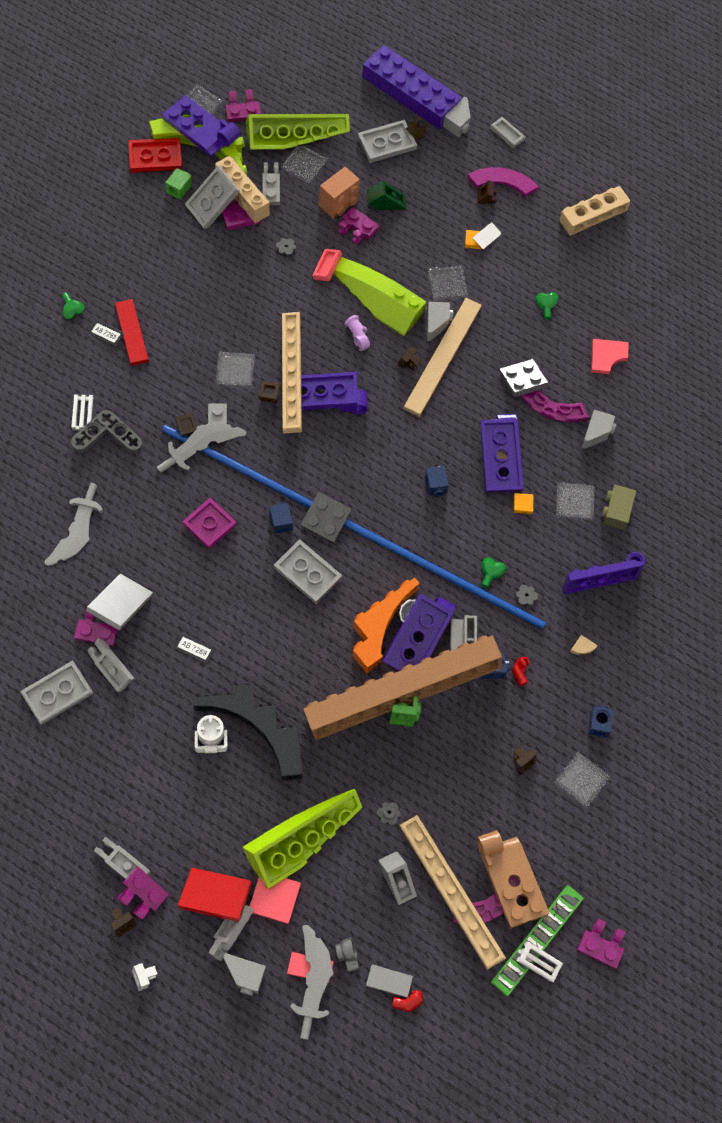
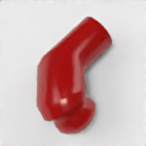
(519, 669)
(409, 1003)

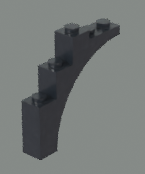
(241, 705)

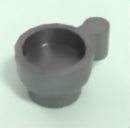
(347, 952)

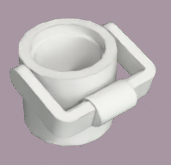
(210, 733)

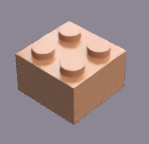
(339, 192)

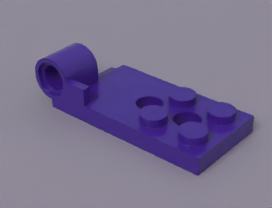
(209, 137)
(340, 392)
(503, 436)
(605, 575)
(425, 617)

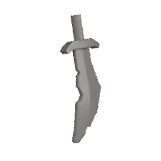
(198, 441)
(78, 530)
(316, 980)

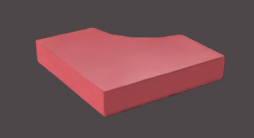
(606, 354)

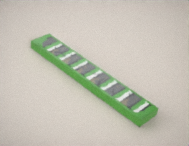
(539, 936)

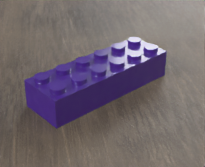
(410, 86)

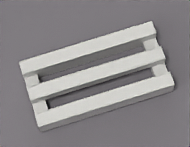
(82, 411)
(525, 953)

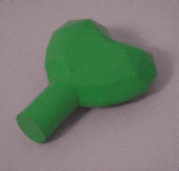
(547, 302)
(71, 307)
(491, 570)

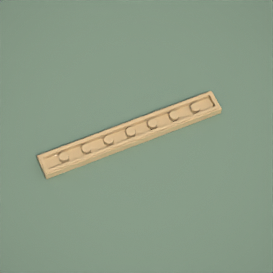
(442, 357)
(291, 372)
(452, 892)

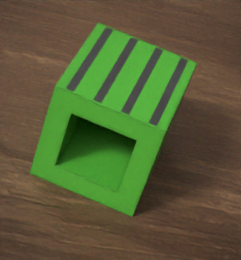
(178, 184)

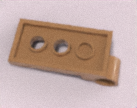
(506, 860)

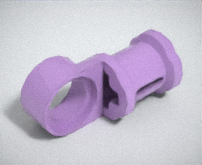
(358, 332)

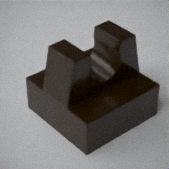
(416, 129)
(486, 193)
(409, 359)
(269, 391)
(186, 424)
(524, 760)
(122, 922)

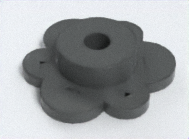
(286, 246)
(525, 590)
(390, 818)

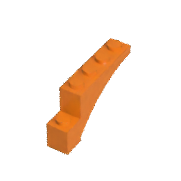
(374, 622)

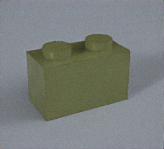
(619, 506)

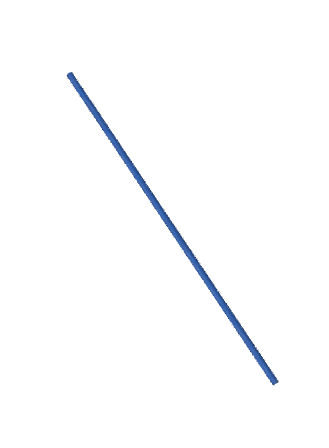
(366, 533)

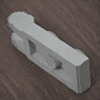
(271, 184)
(110, 665)
(120, 859)

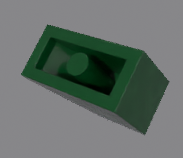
(385, 197)

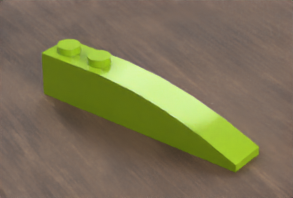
(292, 130)
(381, 295)
(296, 839)

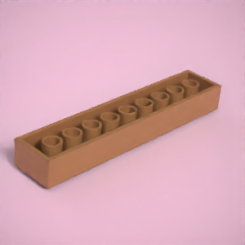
(420, 680)

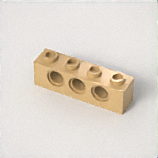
(249, 196)
(594, 210)

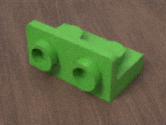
(404, 714)

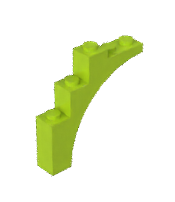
(162, 130)

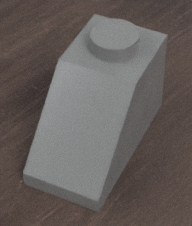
(458, 118)
(437, 318)
(599, 428)
(398, 877)
(245, 974)

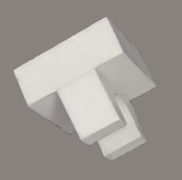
(143, 976)

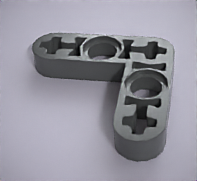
(103, 427)

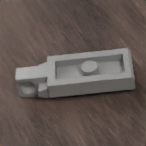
(228, 934)

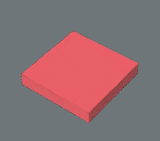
(276, 901)

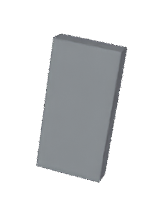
(507, 132)
(389, 981)

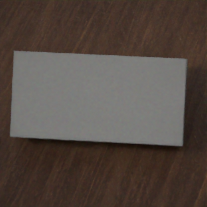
(463, 631)

